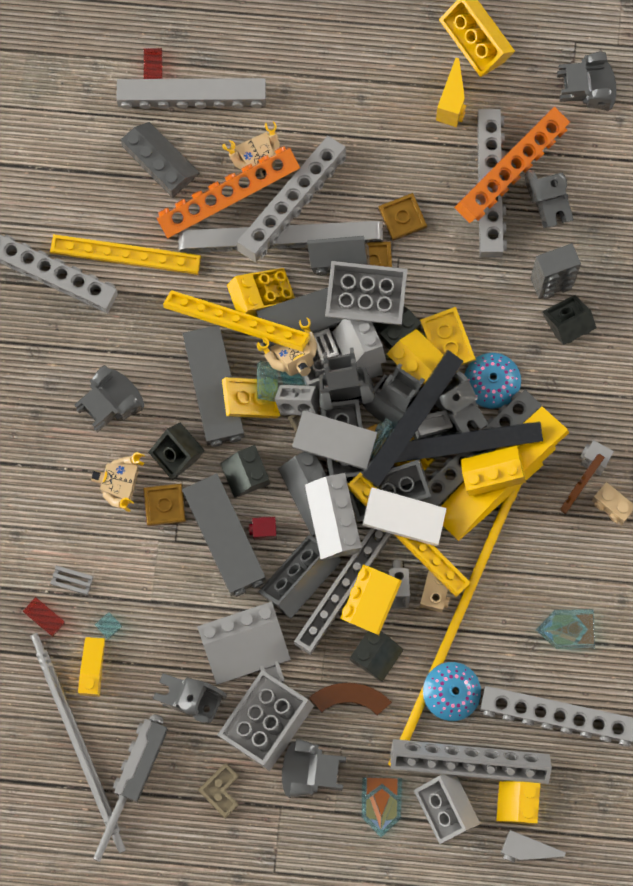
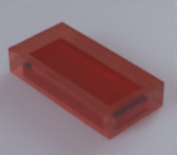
(153, 63)
(44, 617)

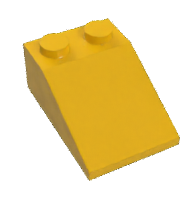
(451, 104)

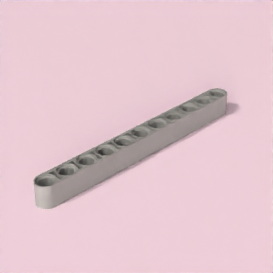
(294, 237)

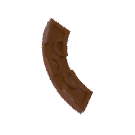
(582, 483)
(350, 693)

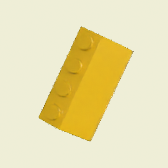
(476, 35)

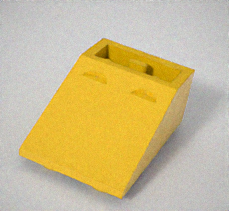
(259, 290)

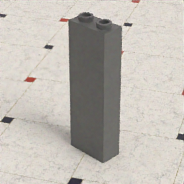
(300, 308)
(208, 368)
(224, 535)

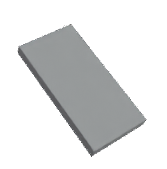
(334, 440)

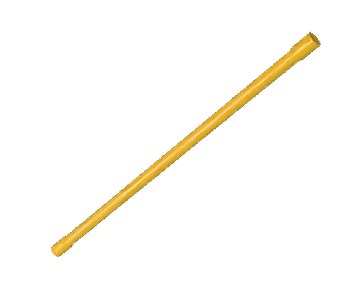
(461, 608)

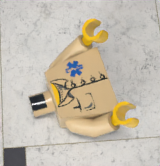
(254, 149)
(289, 359)
(119, 480)

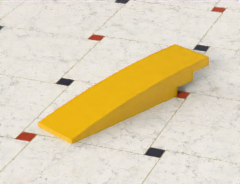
(467, 511)

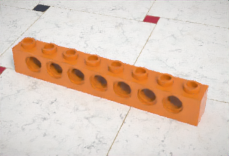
(552, 120)
(289, 165)

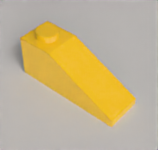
(91, 667)

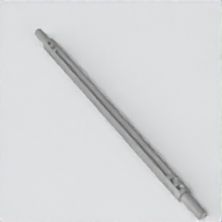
(76, 739)

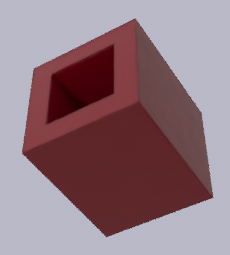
(263, 528)

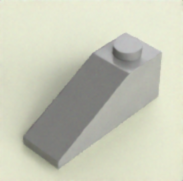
(524, 848)

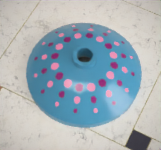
(490, 392)
(439, 694)

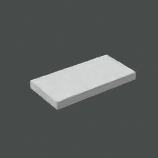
(404, 516)

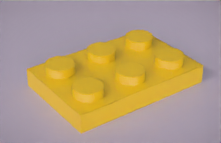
(447, 333)
(243, 401)

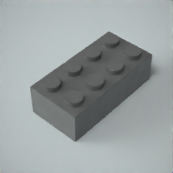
(555, 271)
(348, 413)

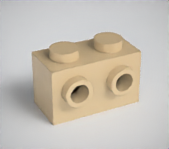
(613, 504)
(434, 594)

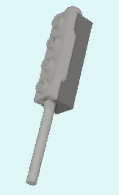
(135, 772)

